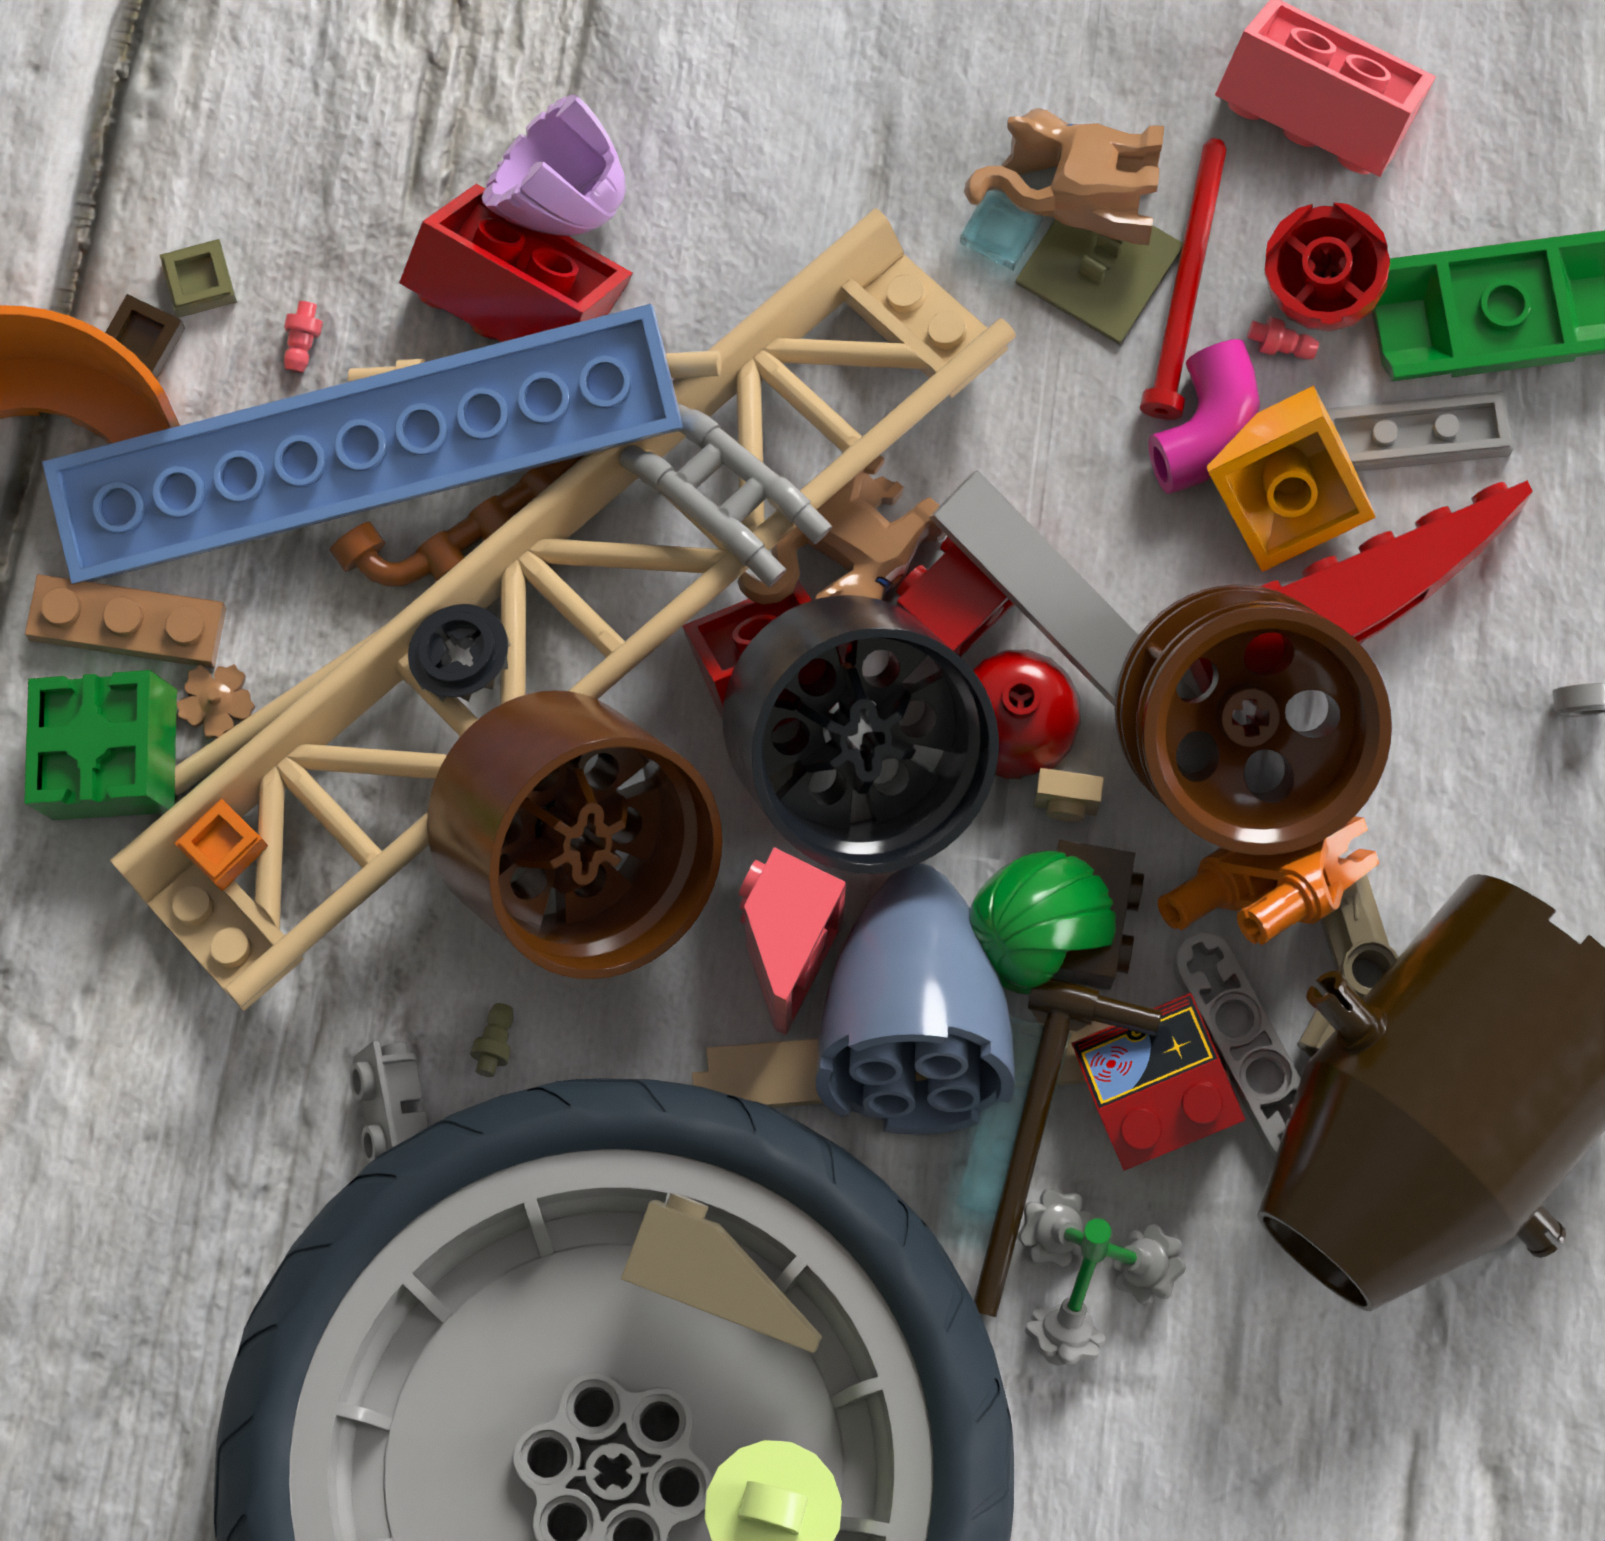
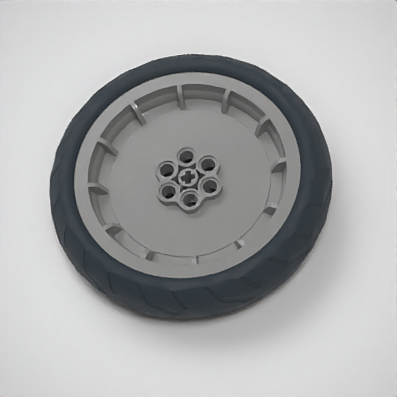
(479, 1293)

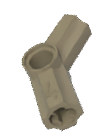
(1353, 935)

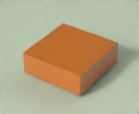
(221, 844)

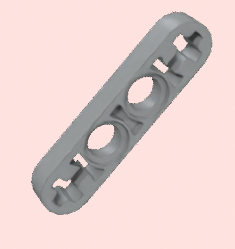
(1239, 1052)

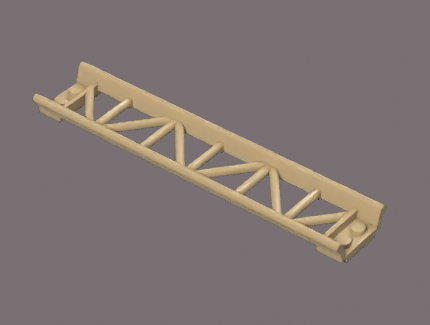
(864, 268)

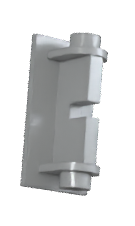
(382, 1085)

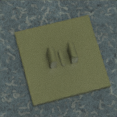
(1098, 277)

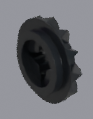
(467, 628)

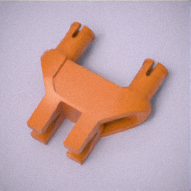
(1271, 888)

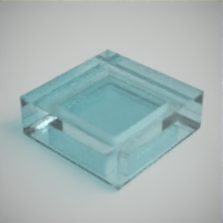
(1000, 229)

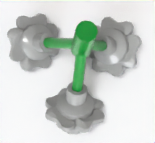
(1061, 1228)

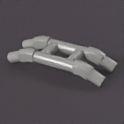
(726, 520)

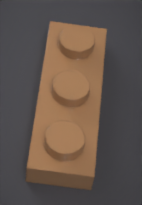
(125, 621)

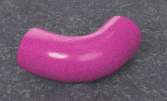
(1226, 403)

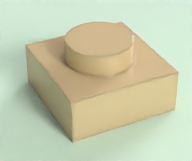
(1068, 794)

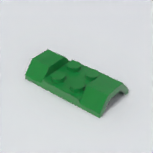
(1493, 307)

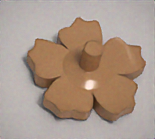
(215, 699)

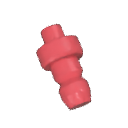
(302, 330)
(1275, 337)

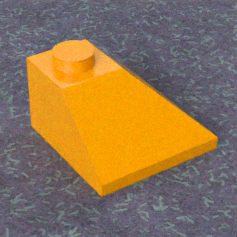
(1290, 480)

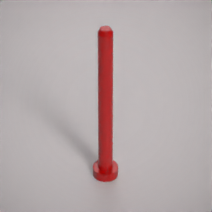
(1162, 399)

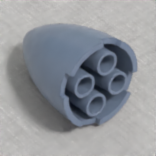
(913, 999)

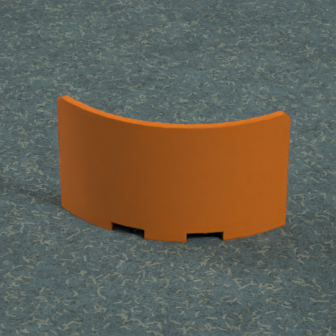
(77, 373)

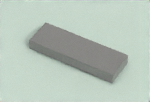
(1424, 430)

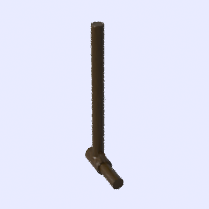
(1061, 1009)

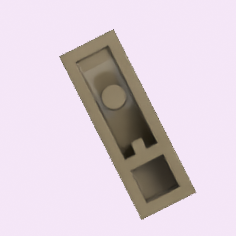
(705, 1268)

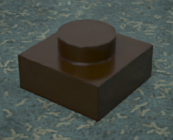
(146, 332)

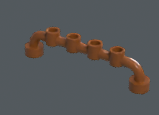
(443, 550)

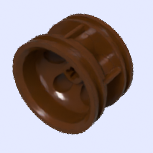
(1326, 769)

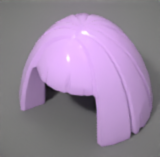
(559, 174)

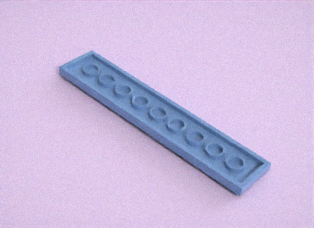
(363, 445)

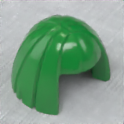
(1037, 914)

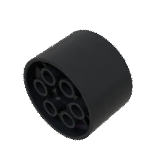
(916, 809)

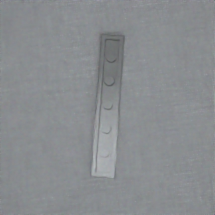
(1050, 594)

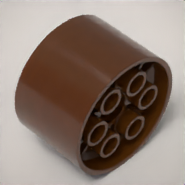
(498, 788)

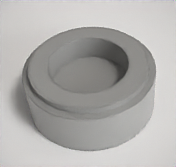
(1579, 700)

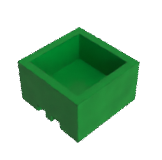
(100, 745)

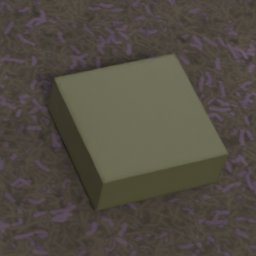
(198, 278)

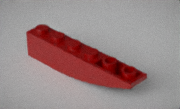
(1388, 573)

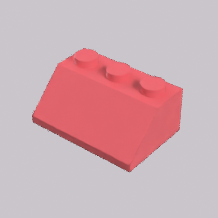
(1324, 87)
(789, 928)

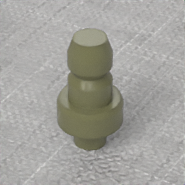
(492, 1048)

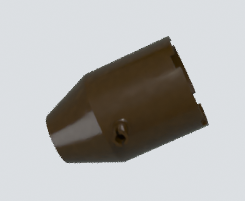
(1444, 1100)

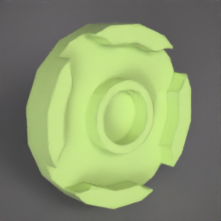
(773, 1496)

